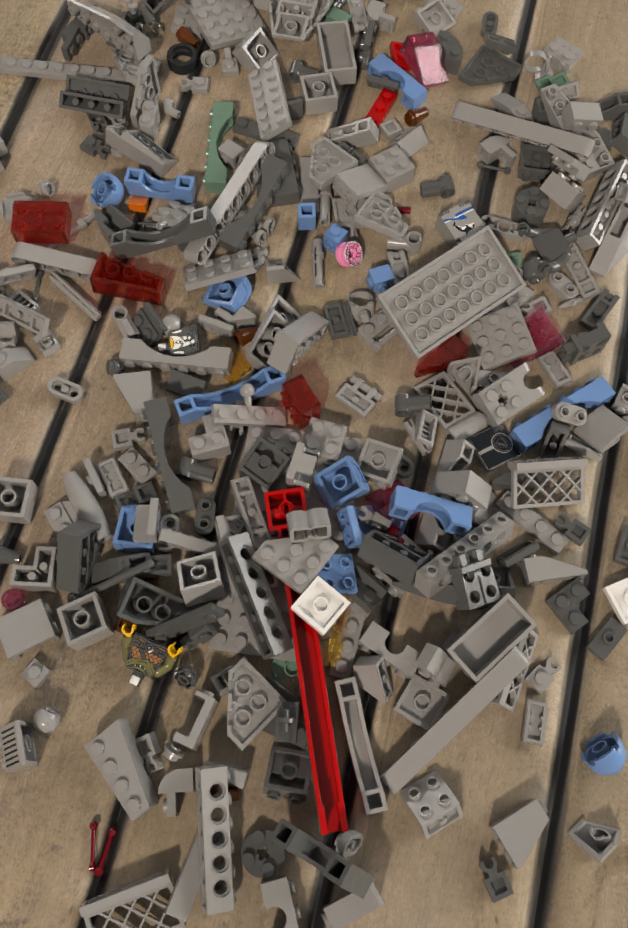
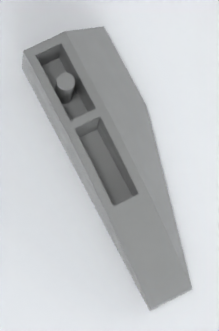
(112, 28)
(554, 102)
(613, 245)

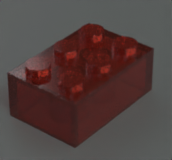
(41, 222)

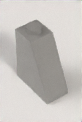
(136, 389)
(520, 830)
(350, 907)

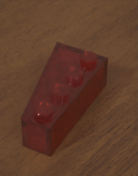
(125, 281)

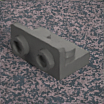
(369, 589)

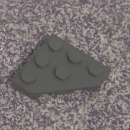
(489, 68)

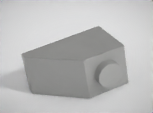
(13, 361)
(373, 677)

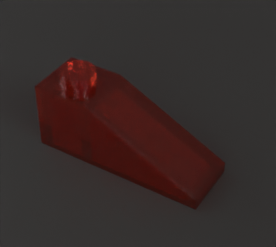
(450, 350)

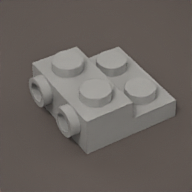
(433, 17)
(562, 55)
(569, 164)
(380, 462)

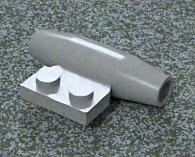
(81, 506)

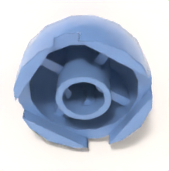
(107, 190)
(605, 754)

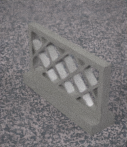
(547, 465)
(223, 531)
(126, 894)

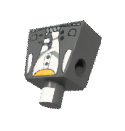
(182, 342)

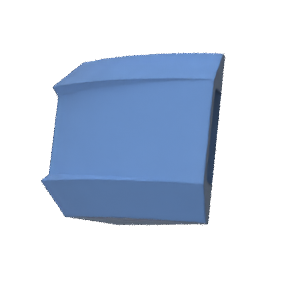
(229, 294)
(341, 483)
(124, 531)

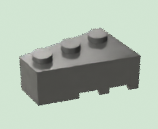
(393, 557)

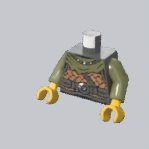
(146, 656)

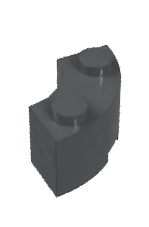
(451, 52)

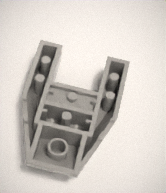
(296, 18)

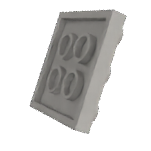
(501, 337)

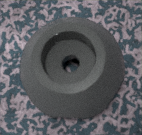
(186, 676)

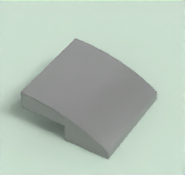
(602, 429)

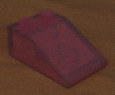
(425, 58)
(543, 335)

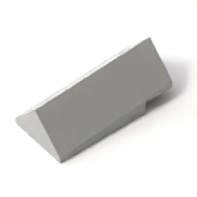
(140, 149)
(276, 319)

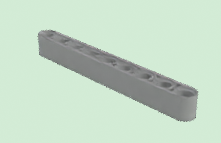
(522, 129)
(230, 200)
(454, 720)

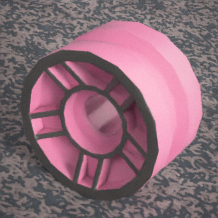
(349, 253)

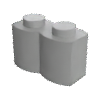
(150, 119)
(308, 525)
(435, 665)

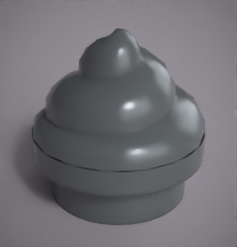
(114, 366)

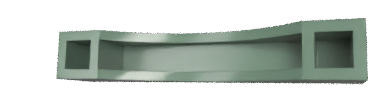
(222, 121)

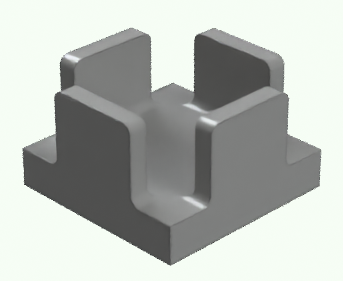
(301, 468)

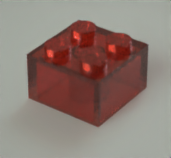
(300, 401)

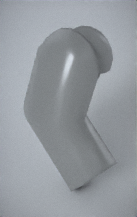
(168, 108)

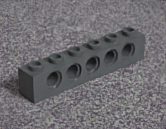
(255, 606)

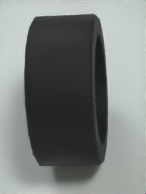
(182, 49)

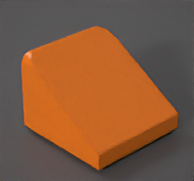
(138, 204)

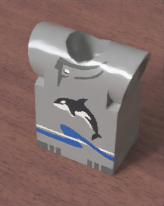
(458, 224)

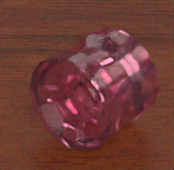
(9, 598)

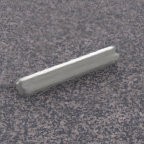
(75, 296)

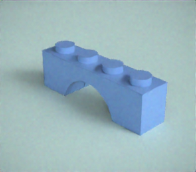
(412, 91)
(140, 183)
(454, 516)

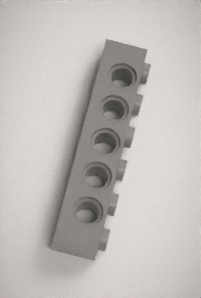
(602, 207)
(487, 536)
(223, 899)

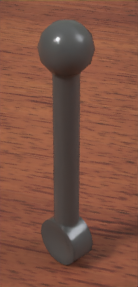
(507, 170)
(39, 275)

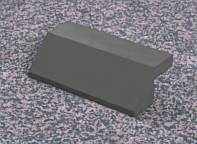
(95, 96)

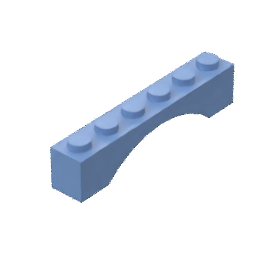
(593, 395)
(194, 406)

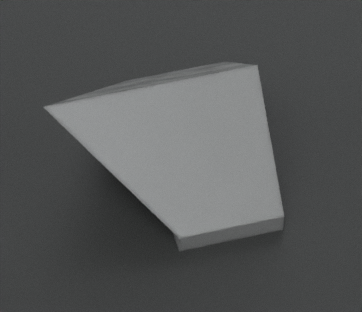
(278, 272)
(466, 373)
(594, 839)

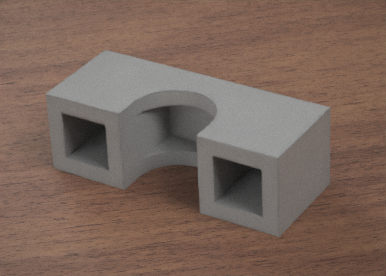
(374, 643)
(279, 894)

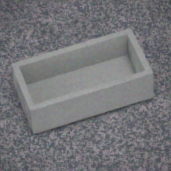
(336, 51)
(490, 637)

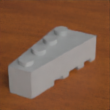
(296, 340)
(123, 768)

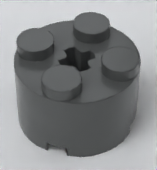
(530, 207)

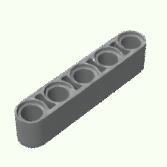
(53, 260)

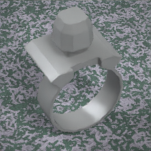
(540, 71)
(361, 313)

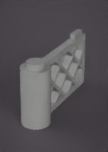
(465, 424)

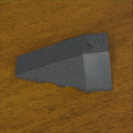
(149, 604)

